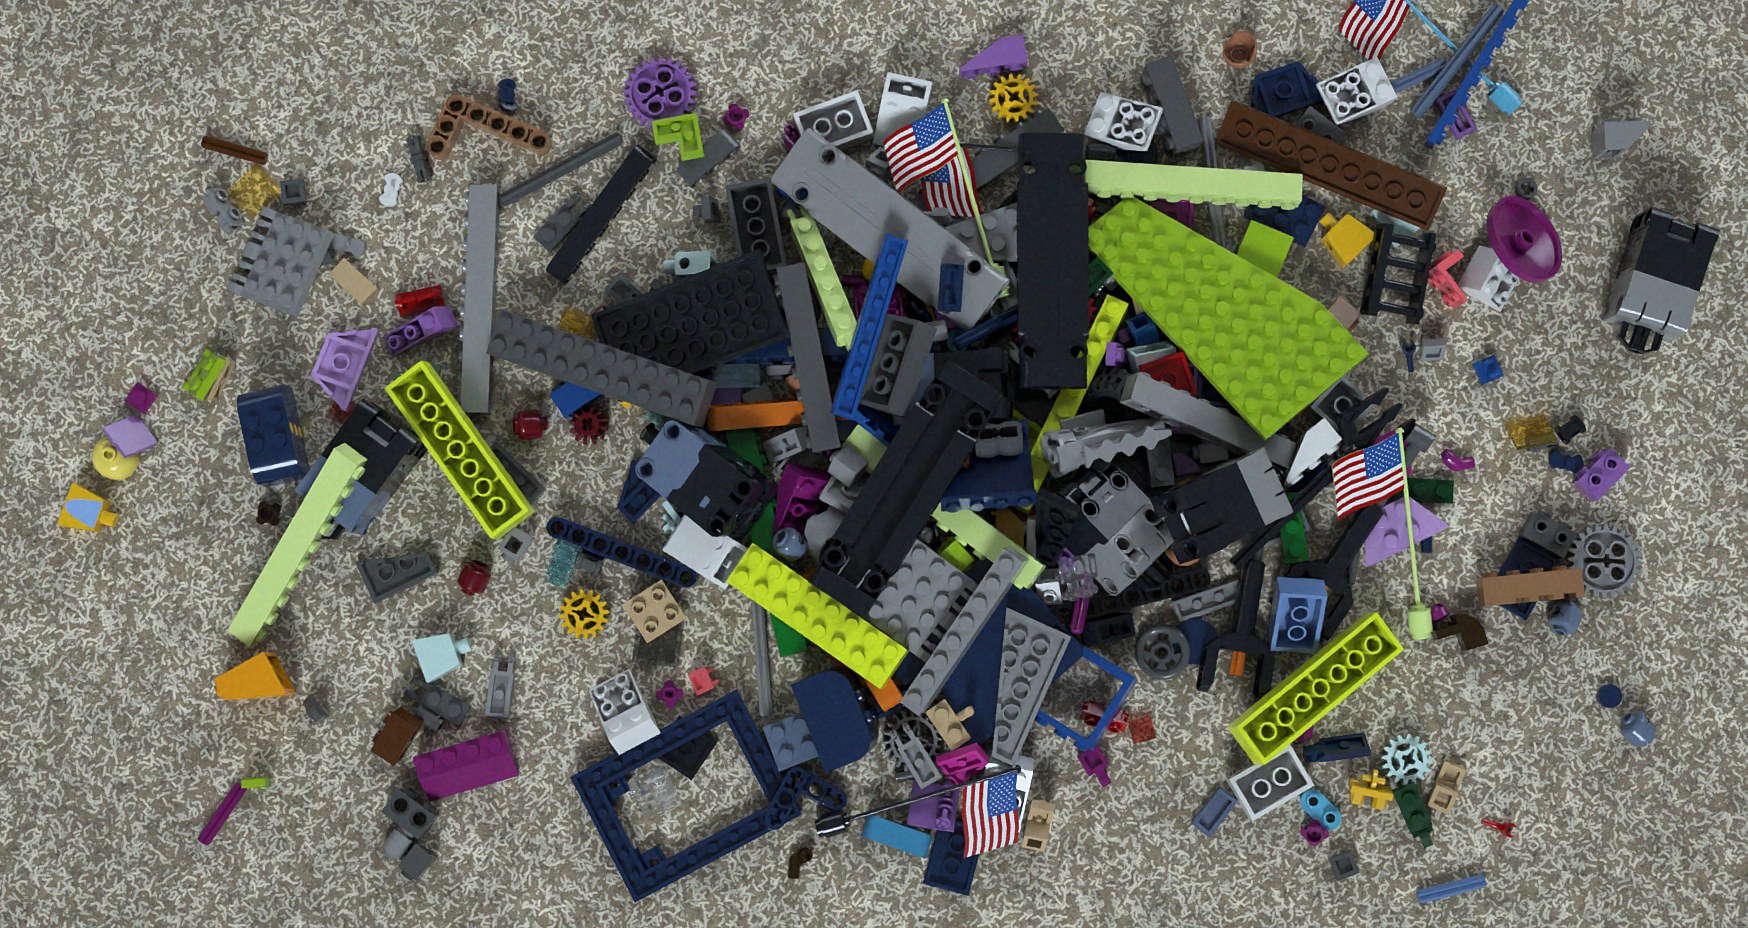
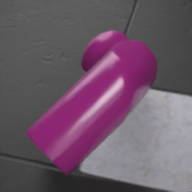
(1455, 463)

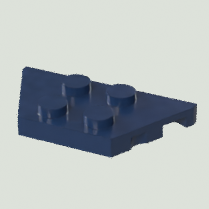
(1285, 90)

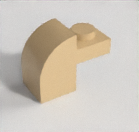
(1037, 825)

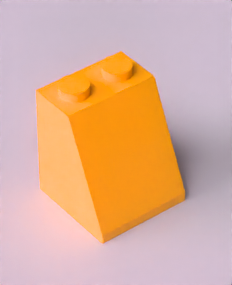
(255, 678)

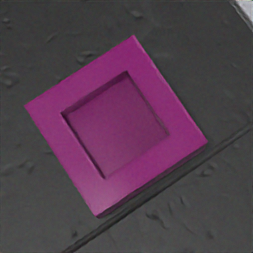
(141, 398)

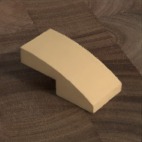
(1446, 786)

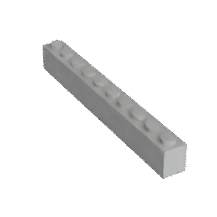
(480, 298)

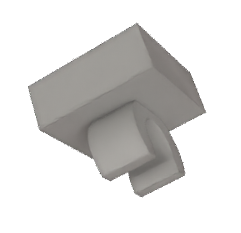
(1432, 348)

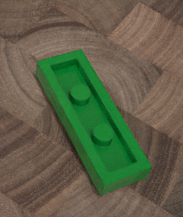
(1294, 538)

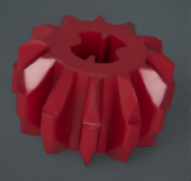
(597, 423)

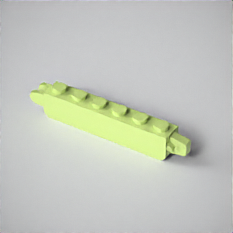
(823, 277)

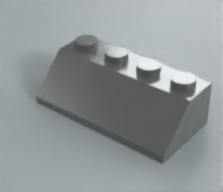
(897, 365)

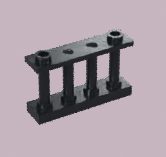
(1376, 279)

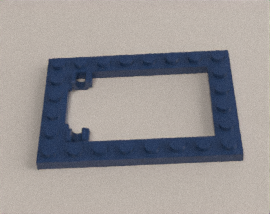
(598, 797)

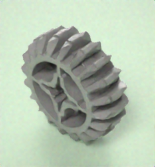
(918, 721)

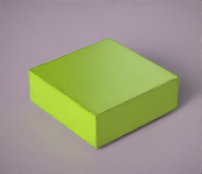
(255, 782)

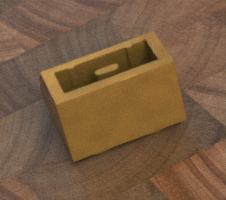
(1008, 524)

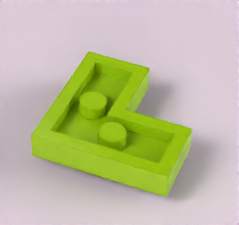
(681, 129)

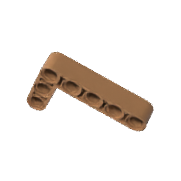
(485, 124)

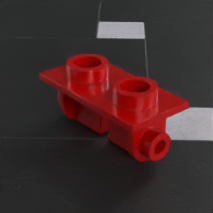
(419, 300)
(1093, 712)

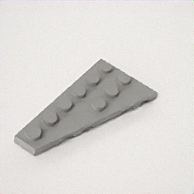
(1000, 232)
(1027, 668)

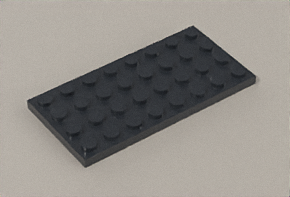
(700, 317)

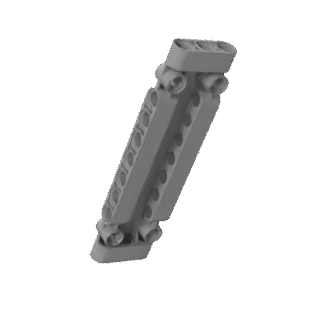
(865, 208)

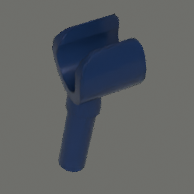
(1409, 354)

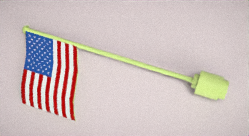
(925, 149)
(1372, 477)

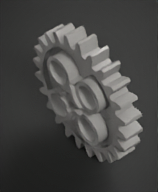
(1604, 540)

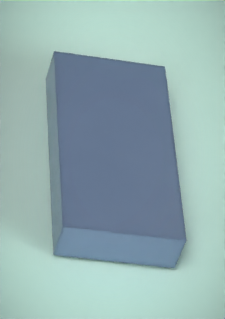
(1214, 811)

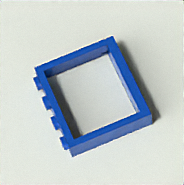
(1080, 742)

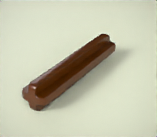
(234, 150)

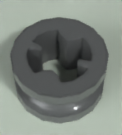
(1531, 185)

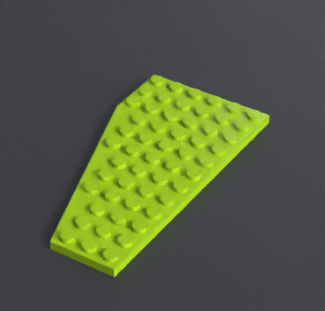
(1237, 324)

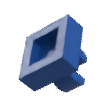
(1487, 369)

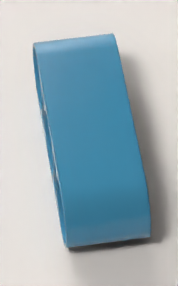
(897, 836)

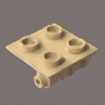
(654, 611)

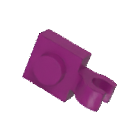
(1093, 763)

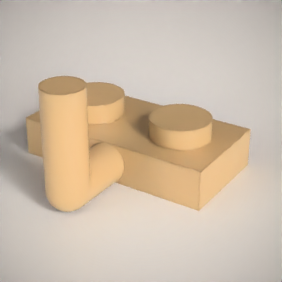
(950, 724)

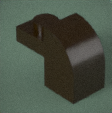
(1467, 629)

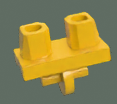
(1371, 786)

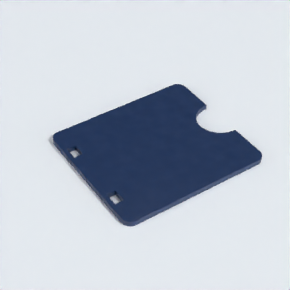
(978, 673)

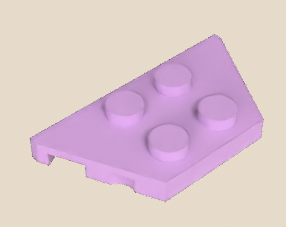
(343, 363)
(1392, 532)

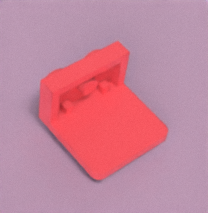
(1442, 280)

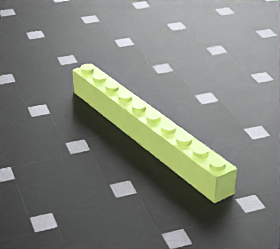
(1193, 184)
(966, 524)
(298, 544)

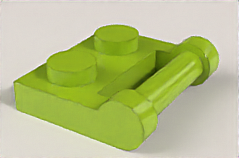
(204, 375)

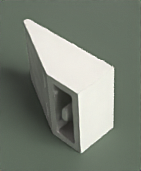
(1357, 91)
(902, 103)
(1122, 123)
(1310, 446)
(705, 554)
(624, 712)
(1023, 778)

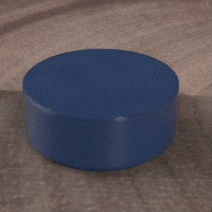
(1609, 696)

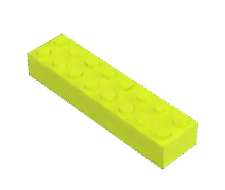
(459, 450)
(817, 616)
(1315, 688)

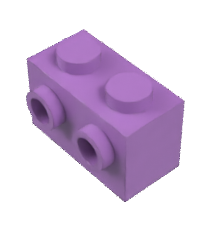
(1600, 474)

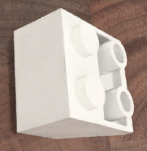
(1488, 279)

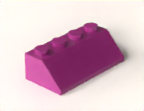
(466, 765)

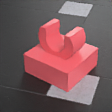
(701, 681)

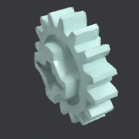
(1401, 768)

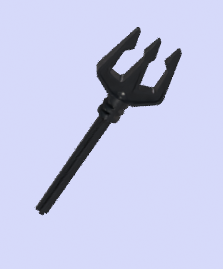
(1351, 442)

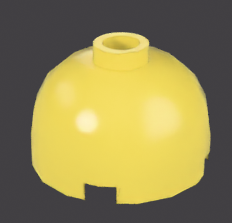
(111, 463)

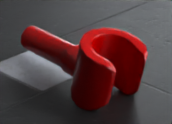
(1502, 827)

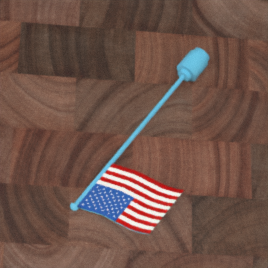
(1374, 23)

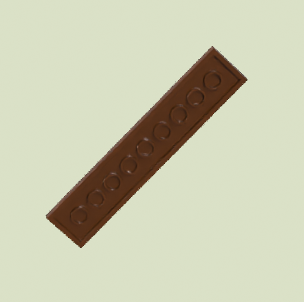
(1331, 165)

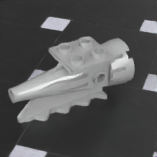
(1090, 438)

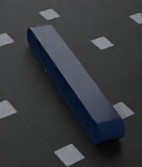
(613, 545)

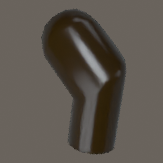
(796, 860)

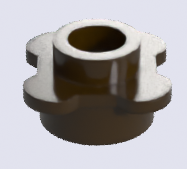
(262, 517)

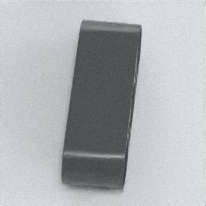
(716, 152)

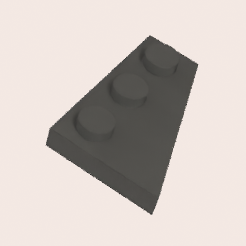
(395, 574)

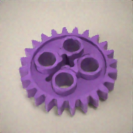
(650, 75)

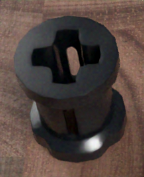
(1570, 429)

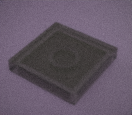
(660, 651)

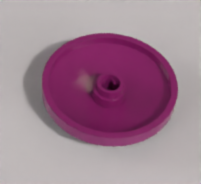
(1524, 239)

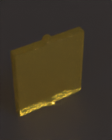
(254, 191)
(1530, 432)

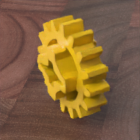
(1021, 104)
(587, 603)

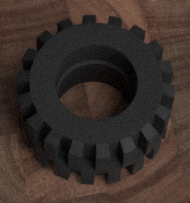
(1106, 394)

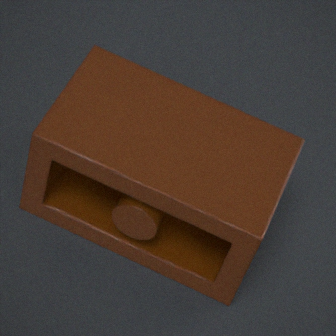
(396, 735)

